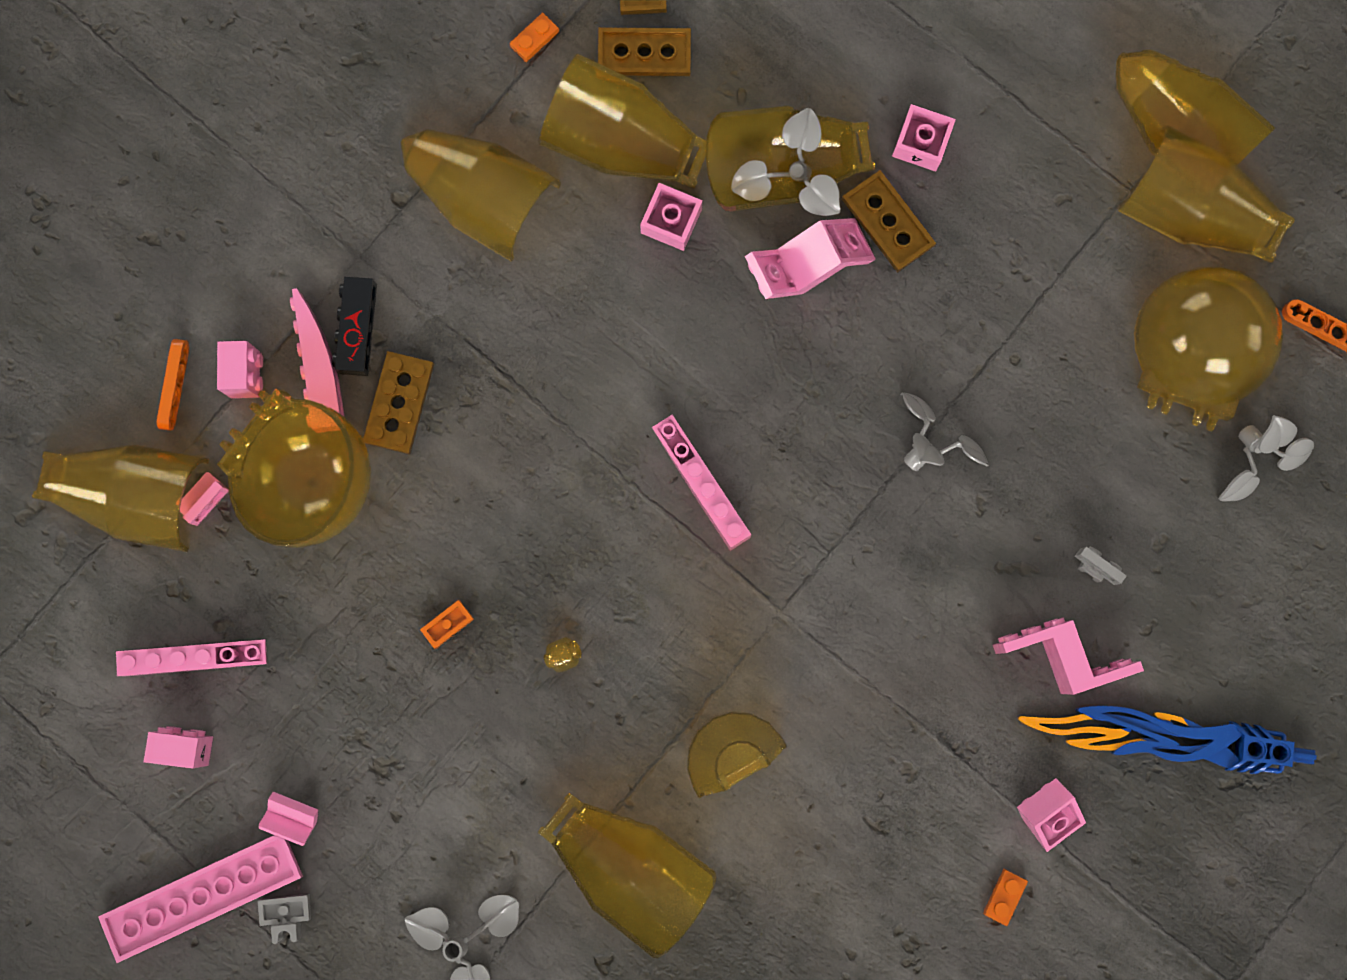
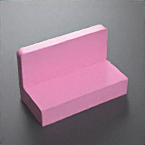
(202, 498)
(289, 819)

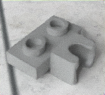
(1098, 567)
(284, 915)

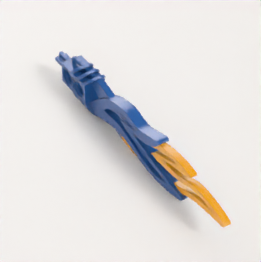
(1213, 751)

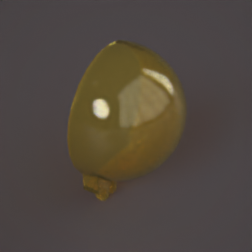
(1207, 341)
(296, 471)

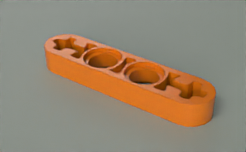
(1328, 322)
(173, 384)

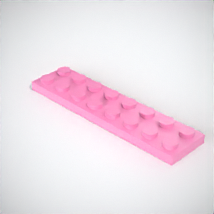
(200, 897)

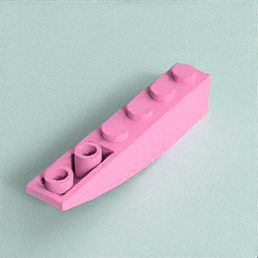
(317, 366)
(702, 483)
(191, 658)

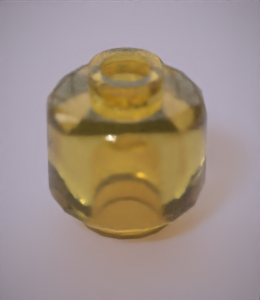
(562, 654)

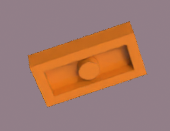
(534, 37)
(447, 624)
(1005, 897)

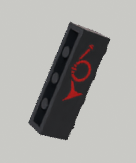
(355, 326)

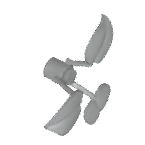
(819, 196)
(1279, 434)
(923, 450)
(430, 927)

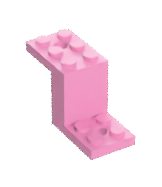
(809, 258)
(1068, 656)

